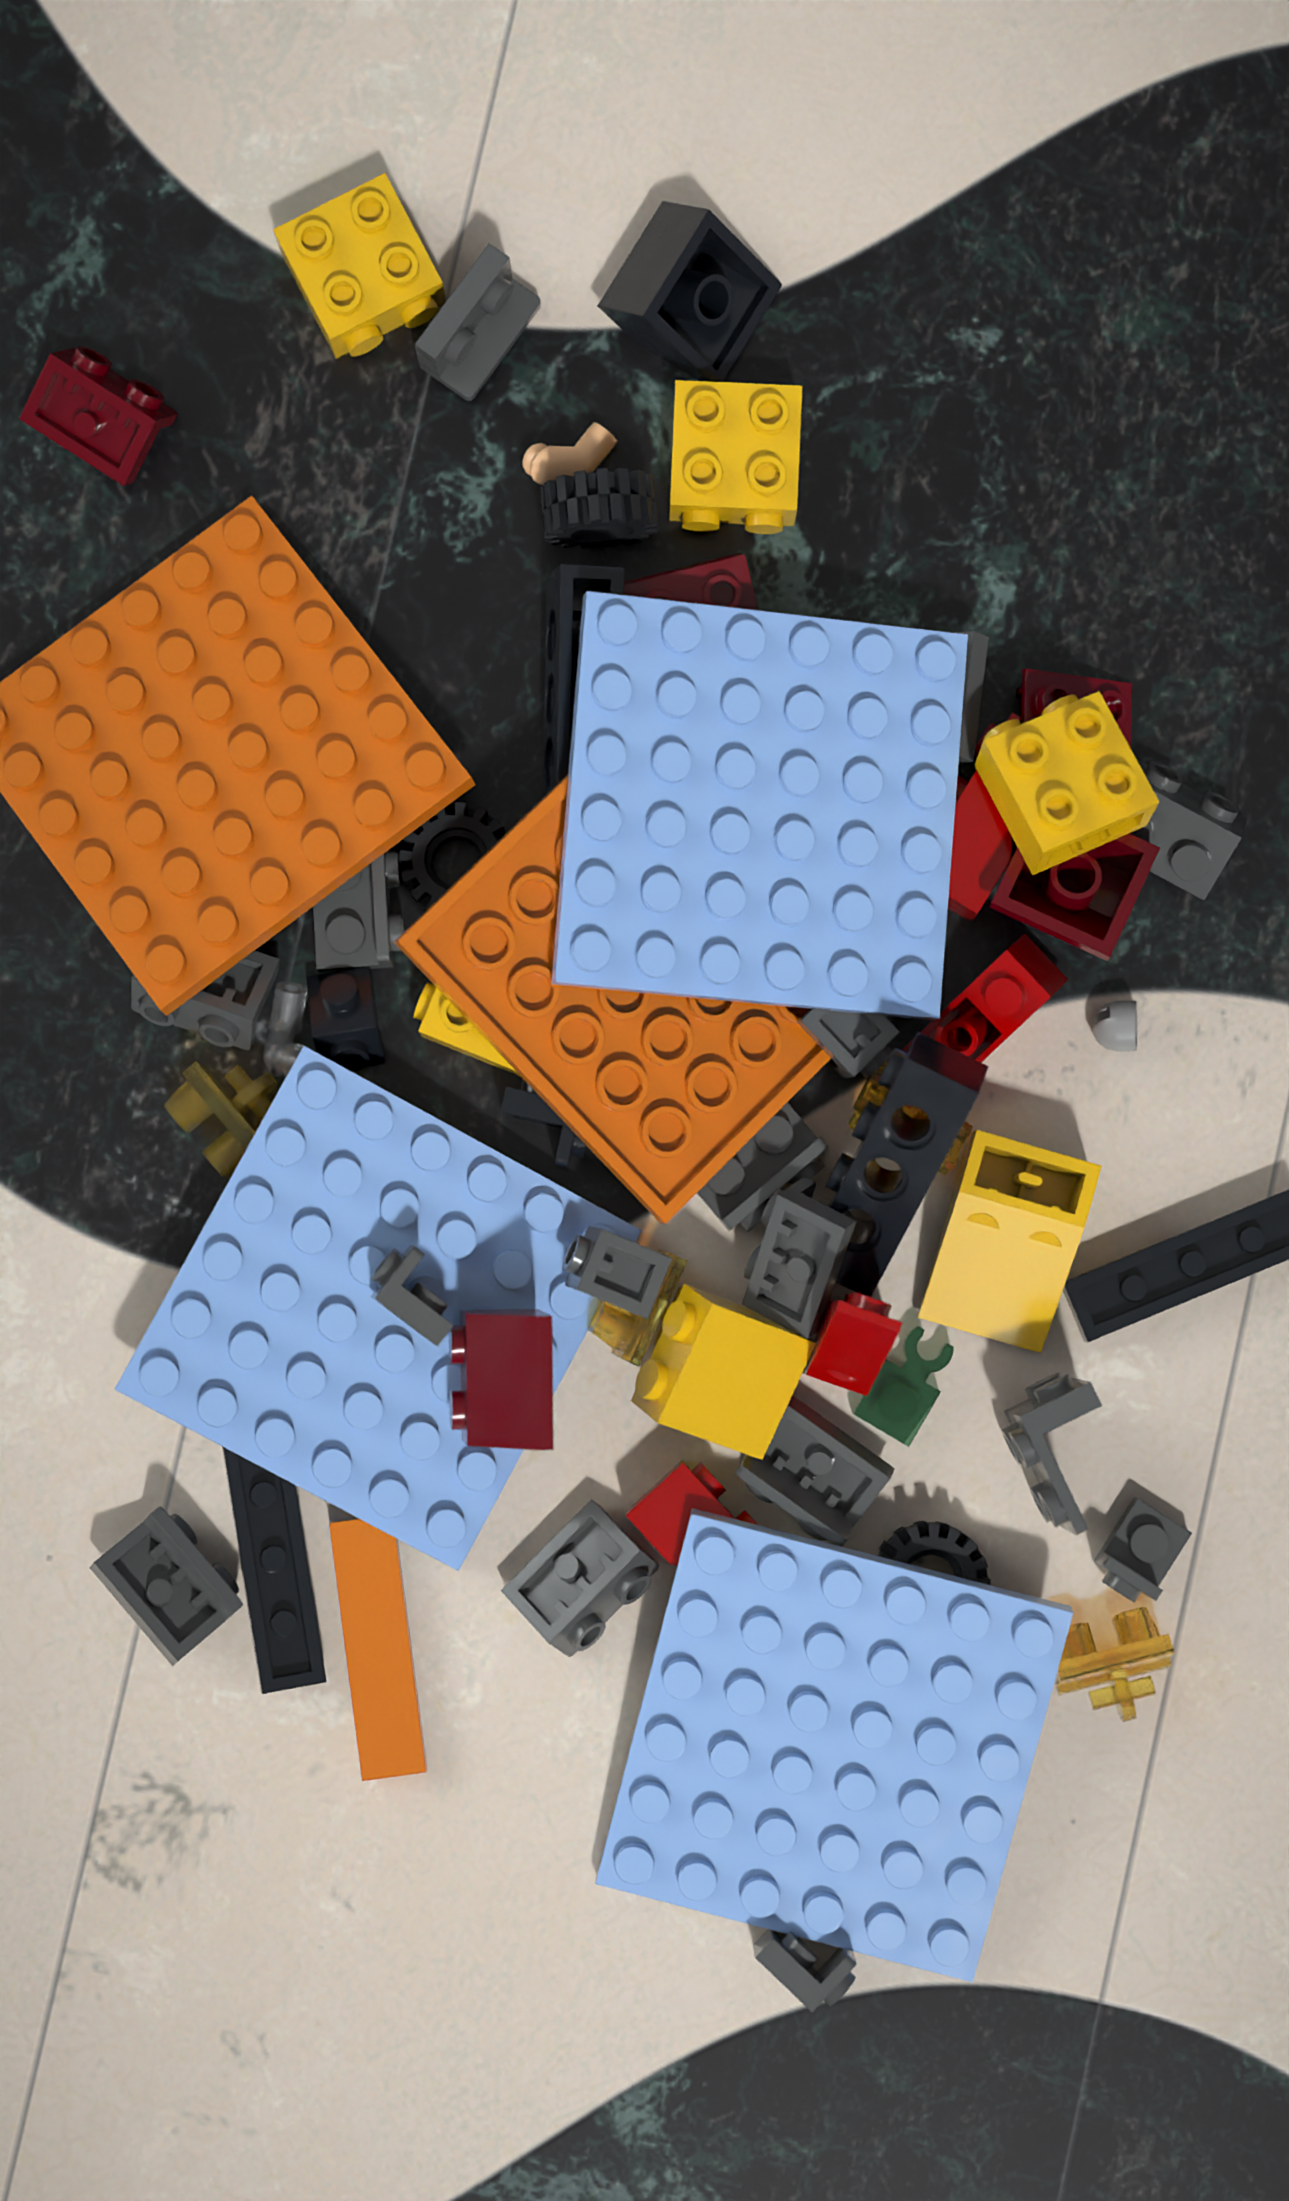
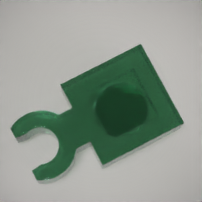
(900, 1394)

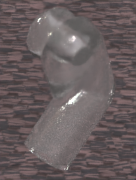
(285, 1027)

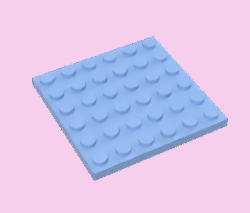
(759, 807)
(275, 1317)
(833, 1744)

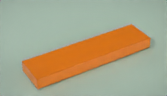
(378, 1650)

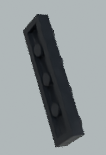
(1180, 1268)
(274, 1576)

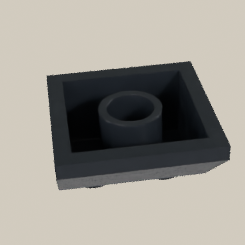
(690, 292)

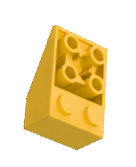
(1008, 1240)

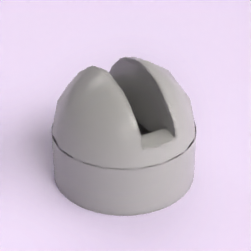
(1117, 1026)

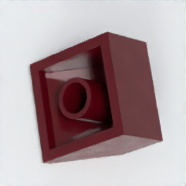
(1080, 898)
(503, 1378)

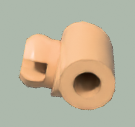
(548, 462)

